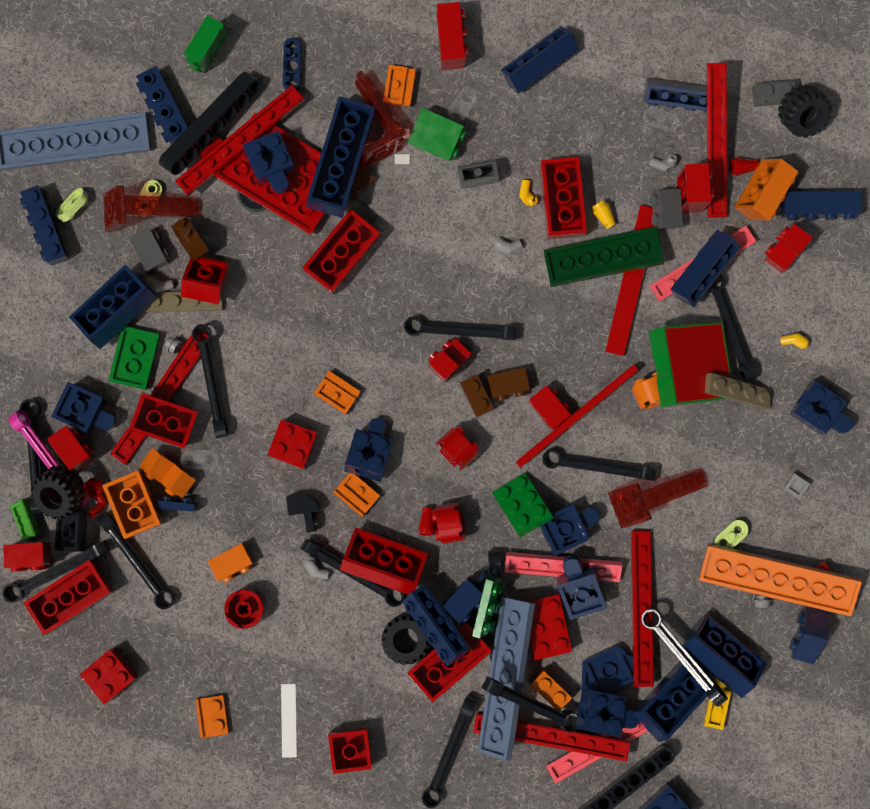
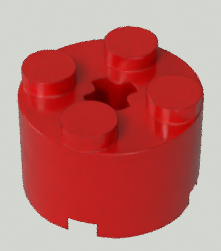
(457, 448)
(449, 523)
(255, 607)

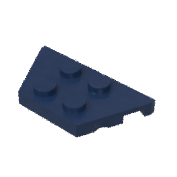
(607, 670)

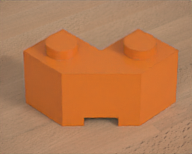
(166, 472)

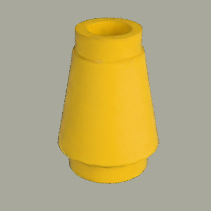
(604, 213)

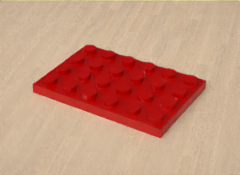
(292, 203)

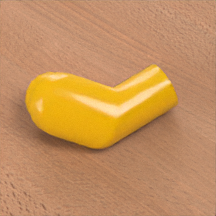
(525, 195)
(796, 339)

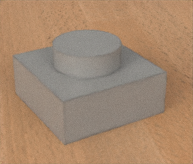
(796, 486)

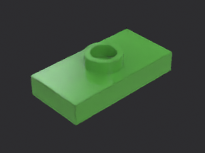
(24, 519)

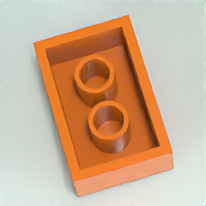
(766, 189)
(132, 504)

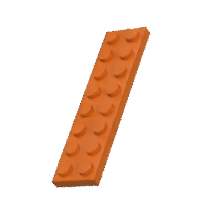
(780, 579)

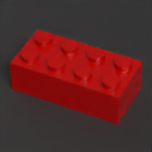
(563, 198)
(341, 252)
(383, 561)
(68, 597)
(435, 677)

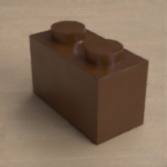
(189, 238)
(508, 383)
(476, 396)

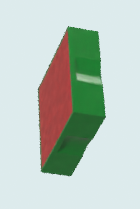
(684, 358)

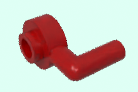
(95, 489)

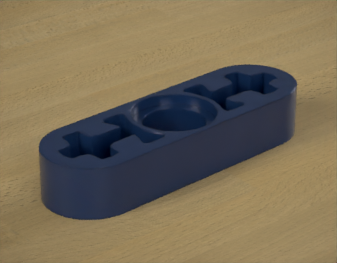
(297, 52)

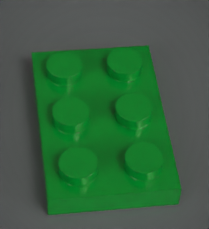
(134, 358)
(522, 505)
(488, 606)

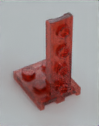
(393, 138)
(119, 206)
(633, 504)

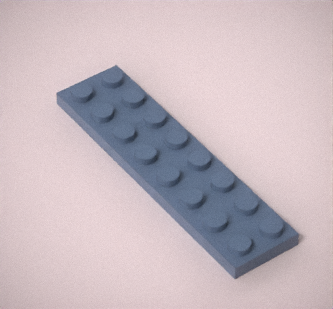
(74, 141)
(508, 668)

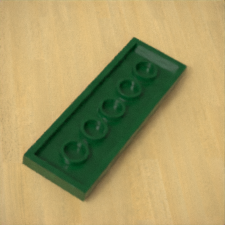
(603, 257)

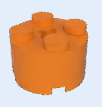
(646, 392)

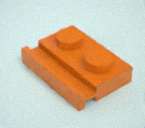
(399, 85)
(337, 392)
(356, 494)
(212, 716)

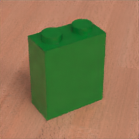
(205, 44)
(437, 134)

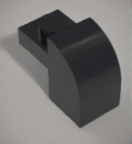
(304, 505)

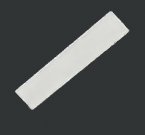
(288, 714)

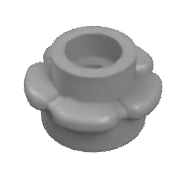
(173, 345)
(762, 602)

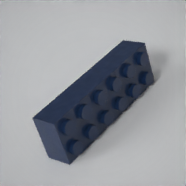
(340, 157)

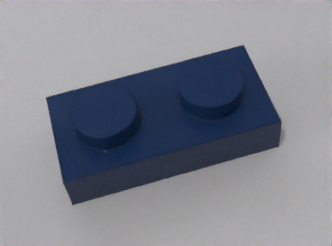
(184, 505)

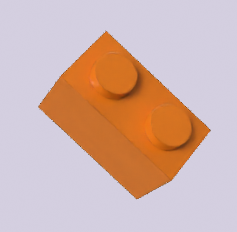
(231, 562)
(550, 690)

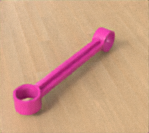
(21, 422)

